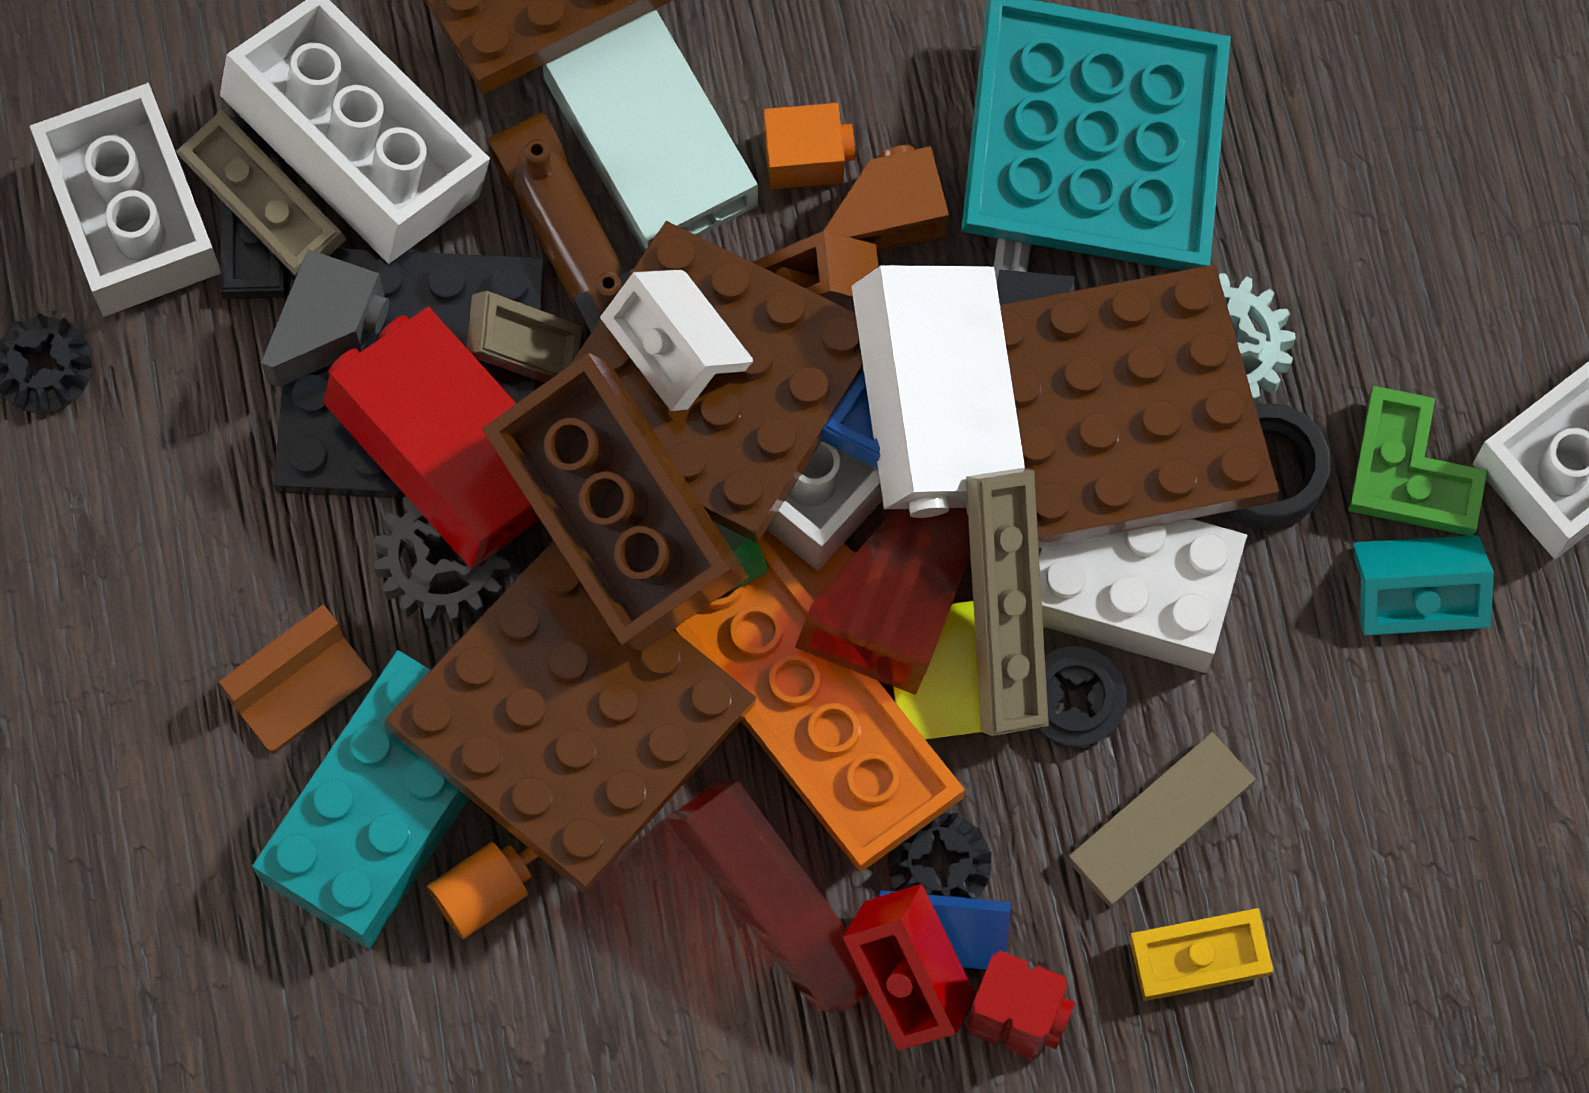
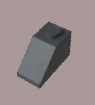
(324, 317)

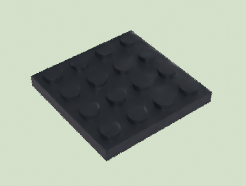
(312, 445)

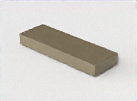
(259, 193)
(1161, 820)

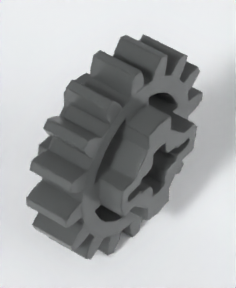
(429, 579)

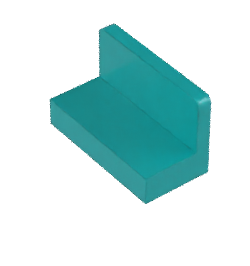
(1424, 585)

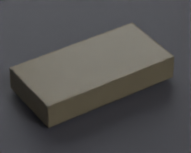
(521, 337)

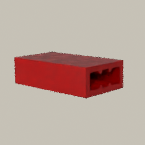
(420, 415)

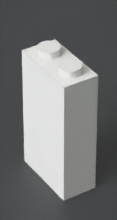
(936, 382)

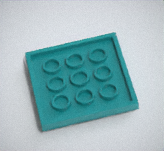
(1096, 134)

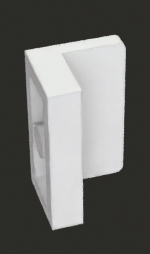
(673, 335)

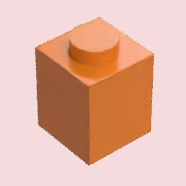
(806, 145)

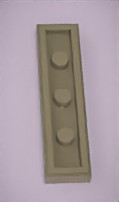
(1007, 601)

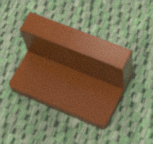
(296, 680)

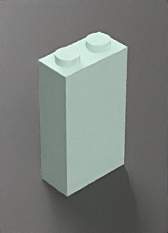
(651, 131)

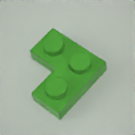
(1398, 480)

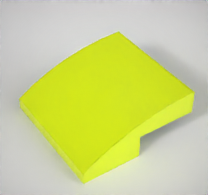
(949, 691)

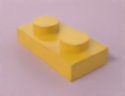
(1201, 954)

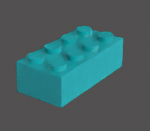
(363, 819)

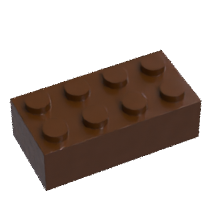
(615, 502)

